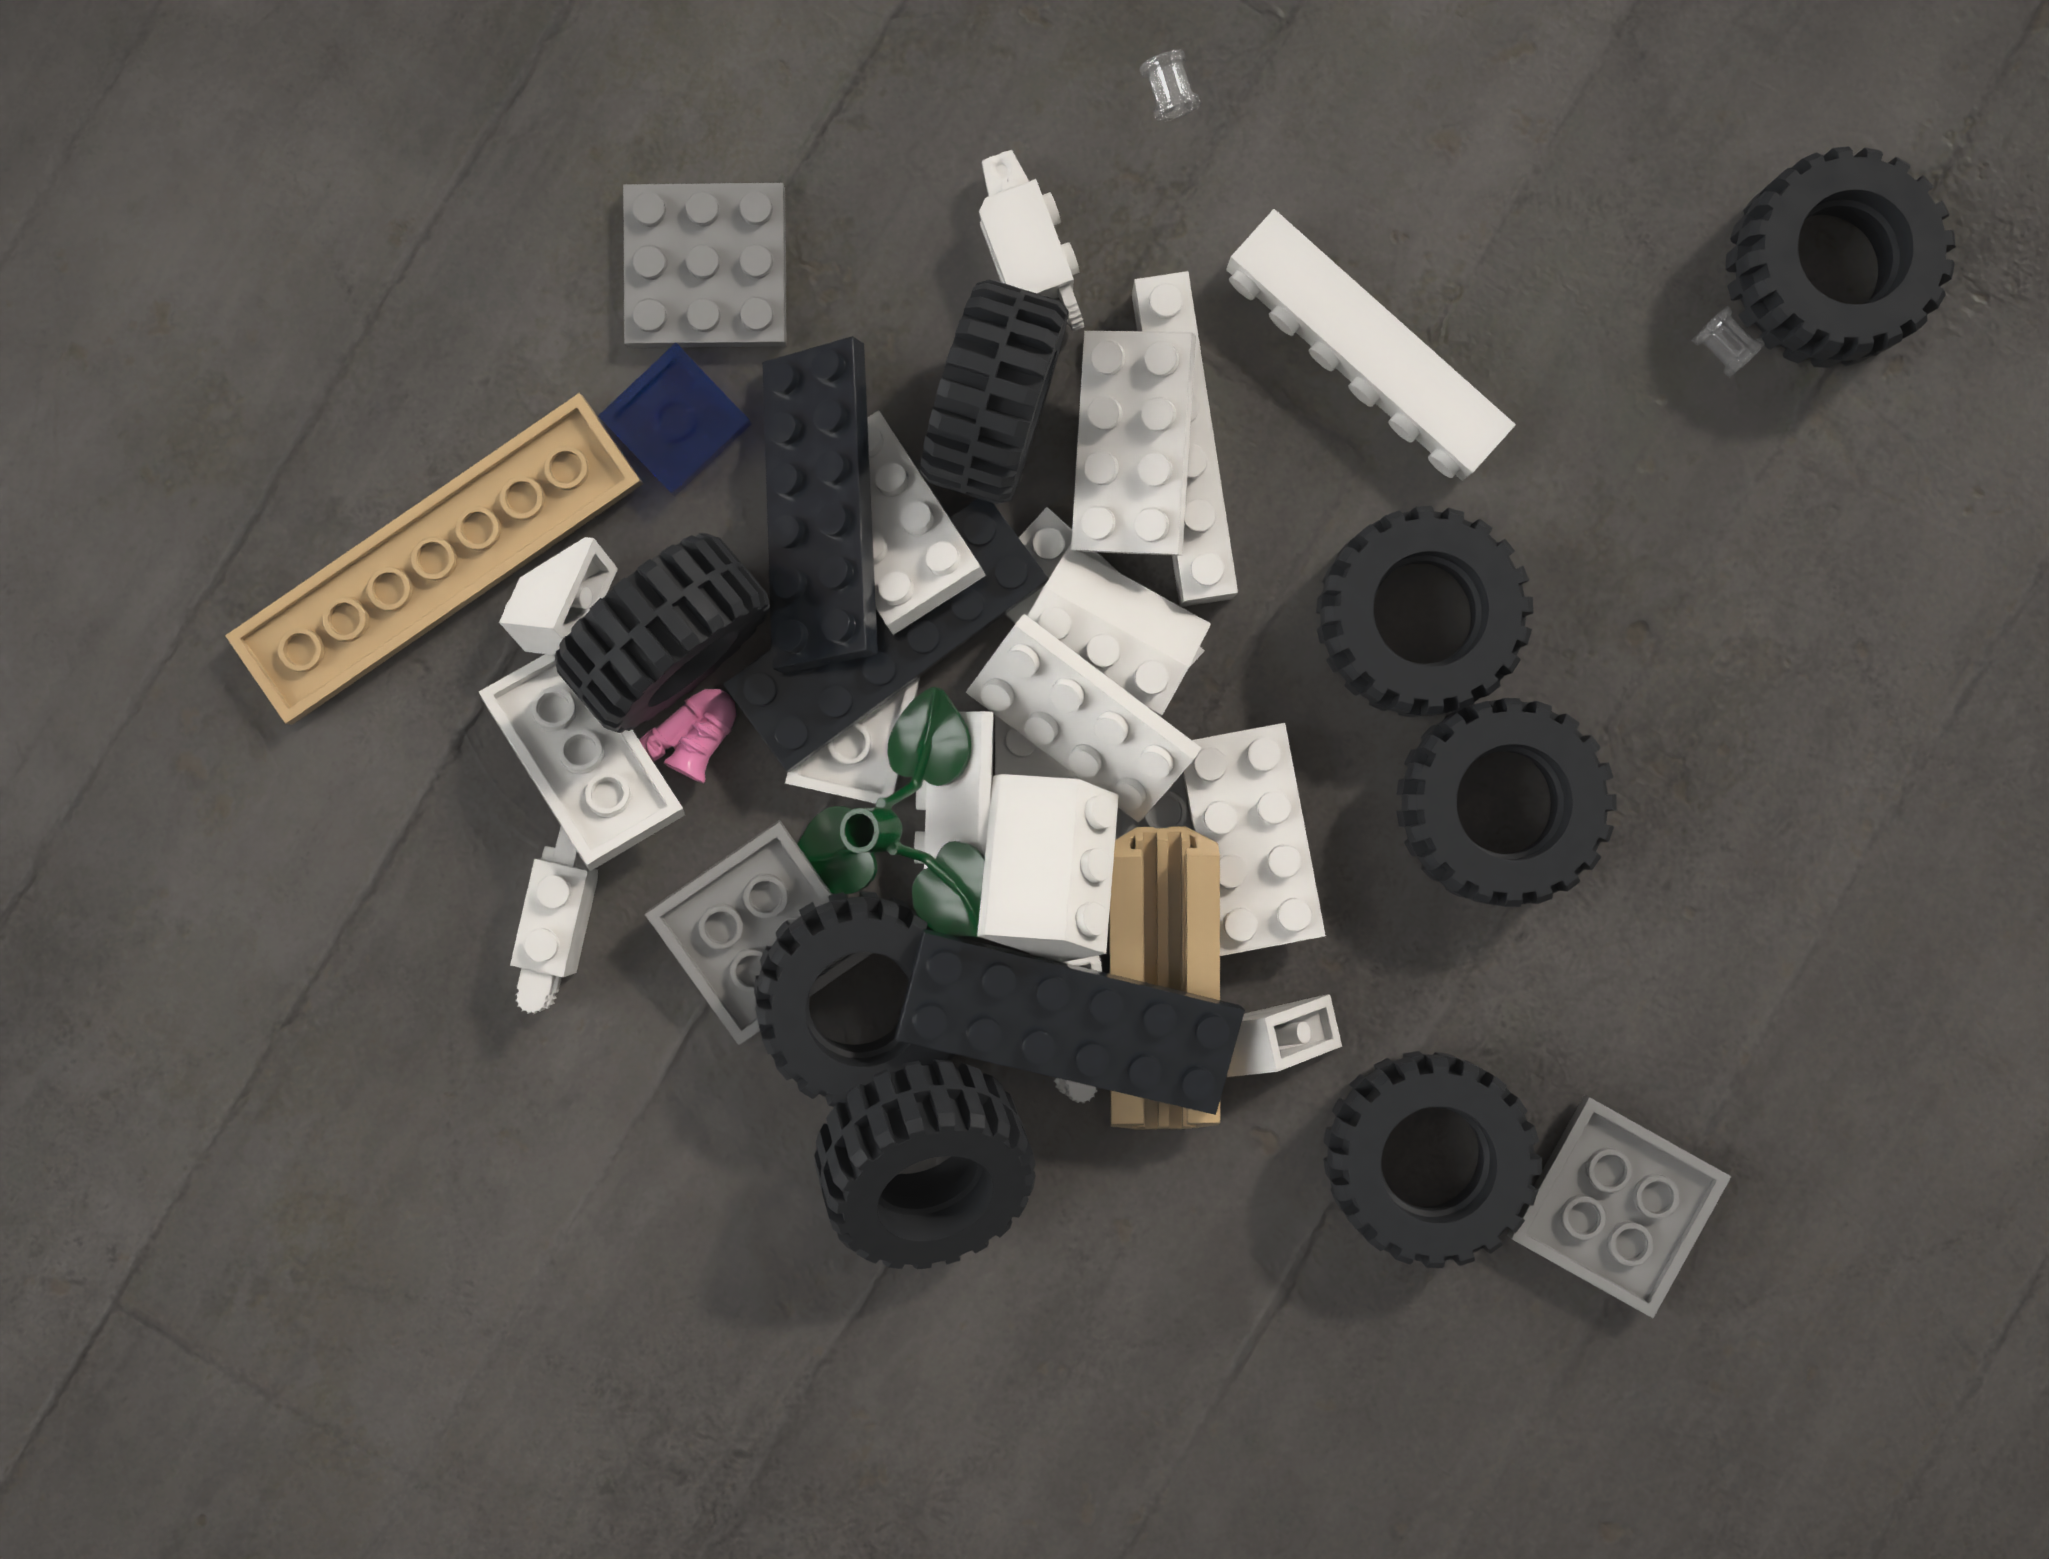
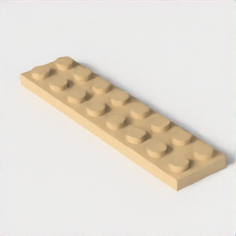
(434, 559)

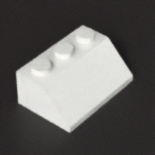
(1120, 627)
(962, 807)
(1048, 866)

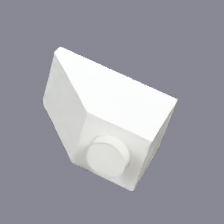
(557, 596)
(1284, 1036)

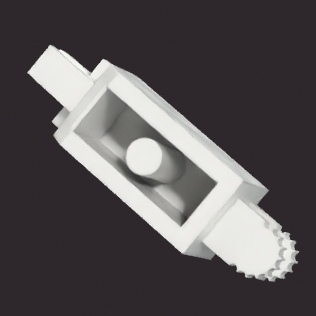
(1023, 237)
(552, 923)

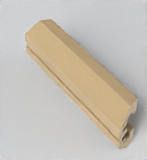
(1165, 935)

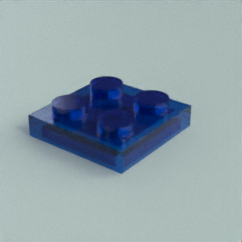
(675, 419)

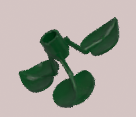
(932, 746)

